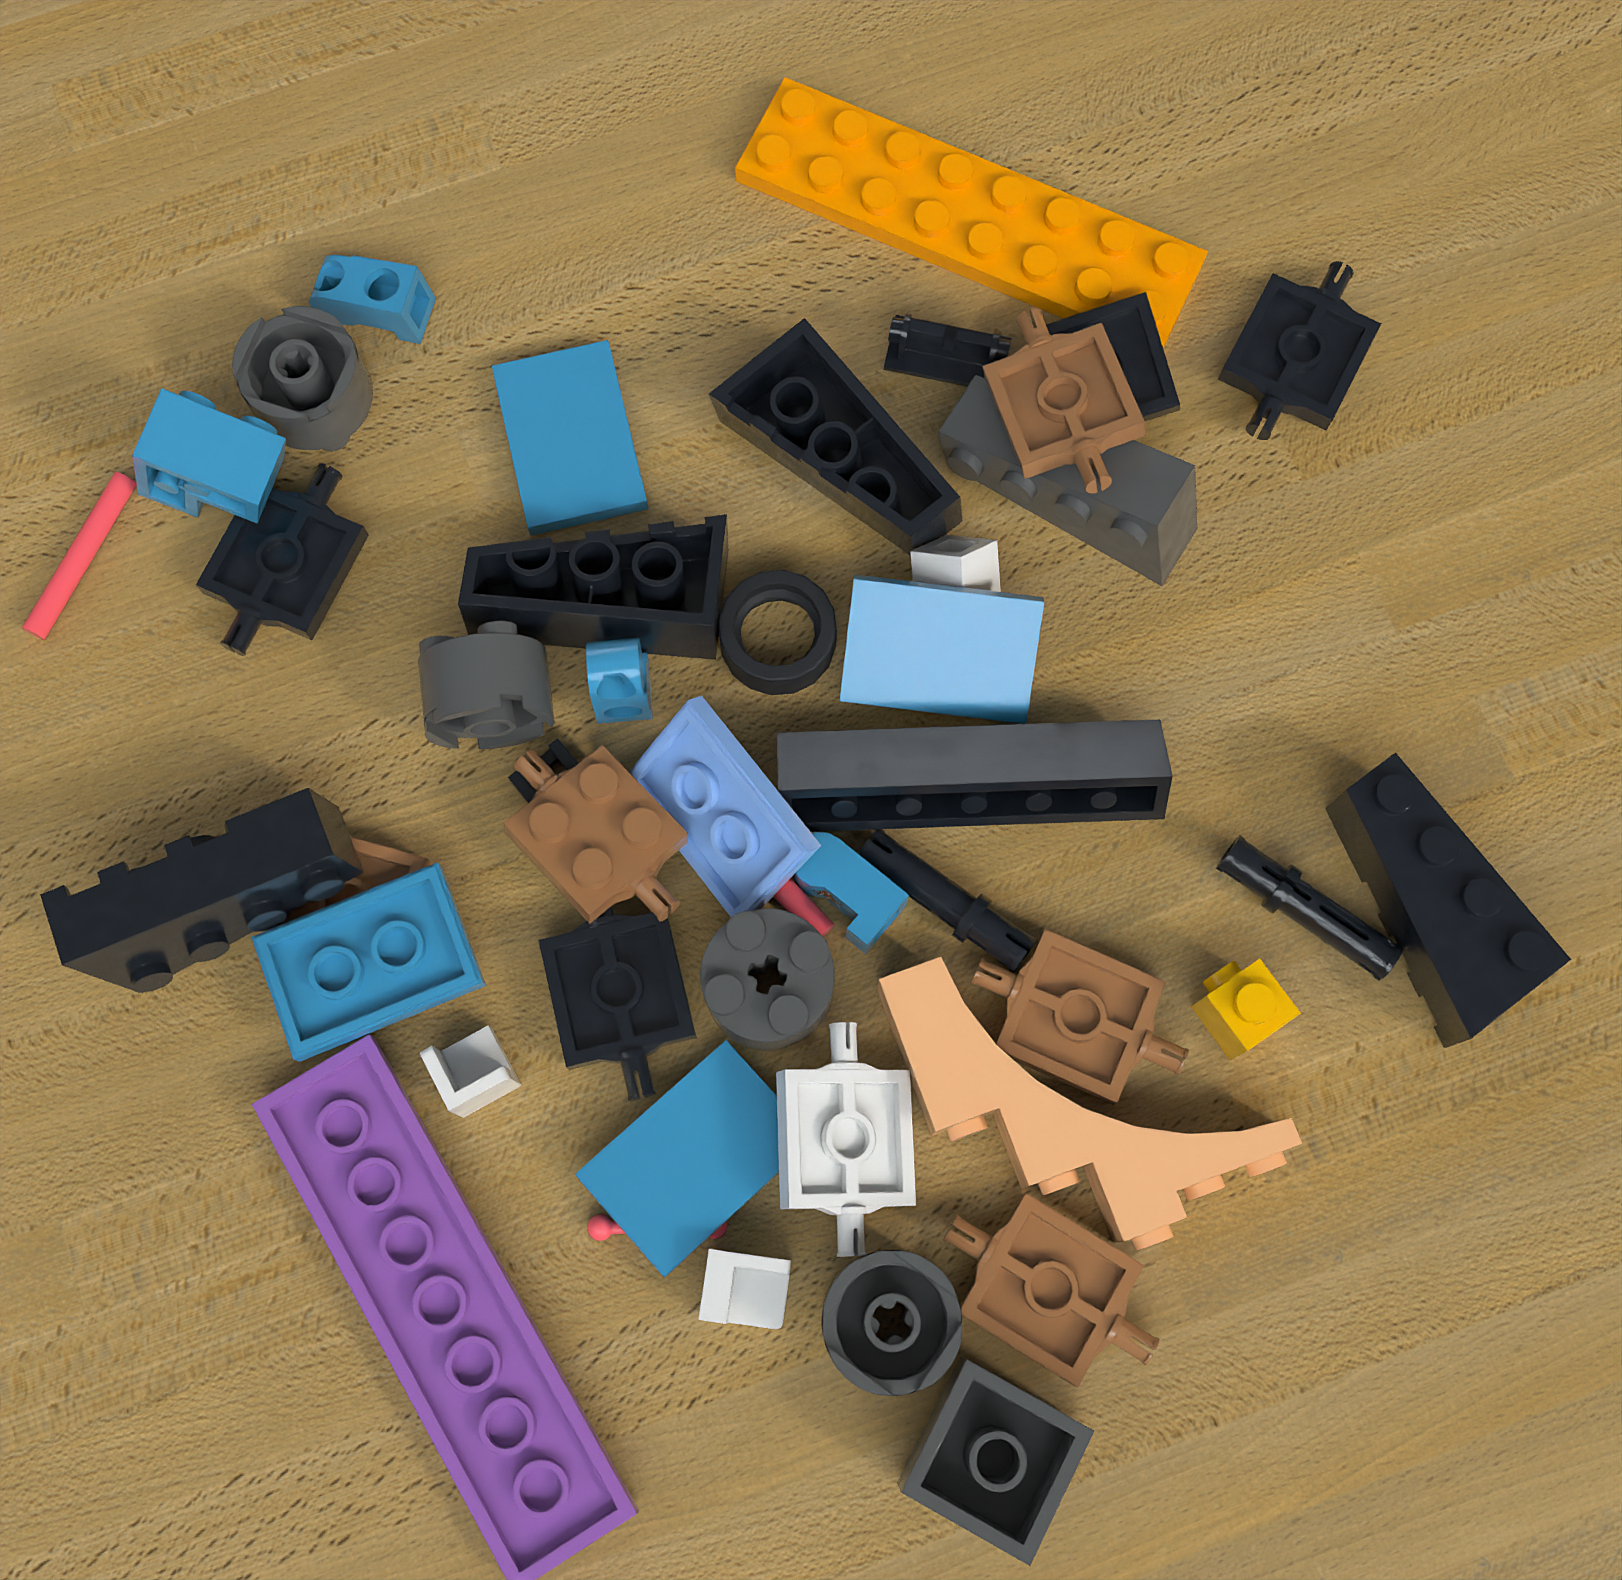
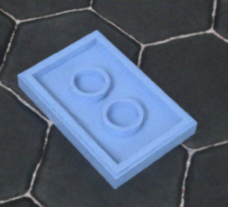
(736, 821)

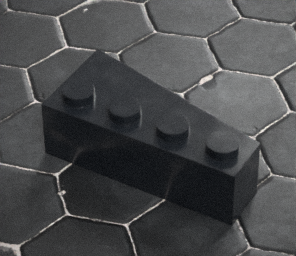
(834, 435)
(605, 587)
(204, 894)
(1460, 923)

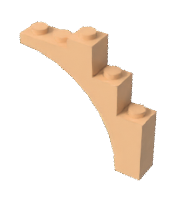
(1130, 1168)

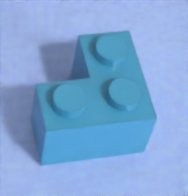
(207, 457)

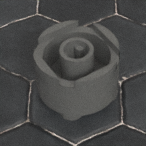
(304, 378)
(485, 687)
(749, 946)
(930, 1311)

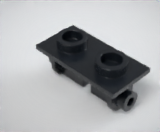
(941, 350)

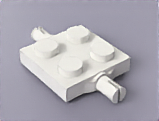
(845, 1139)

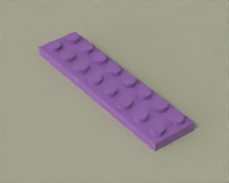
(445, 1312)

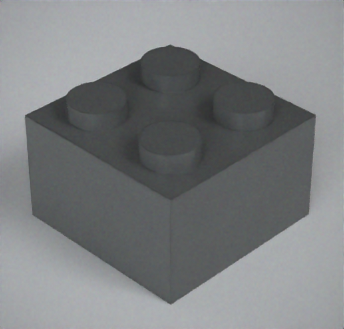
(994, 1460)

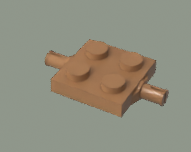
(1064, 400)
(596, 834)
(1080, 1016)
(1051, 1289)

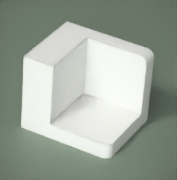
(958, 563)
(471, 1072)
(744, 1289)

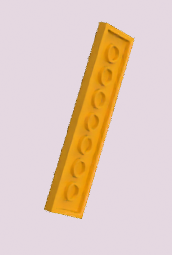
(962, 210)

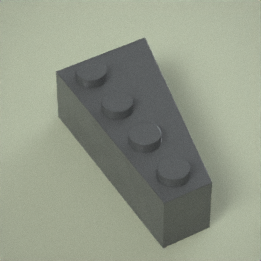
(1137, 520)

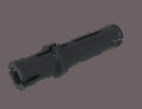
(1287, 892)
(948, 901)

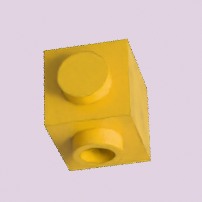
(1243, 1007)

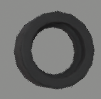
(772, 587)

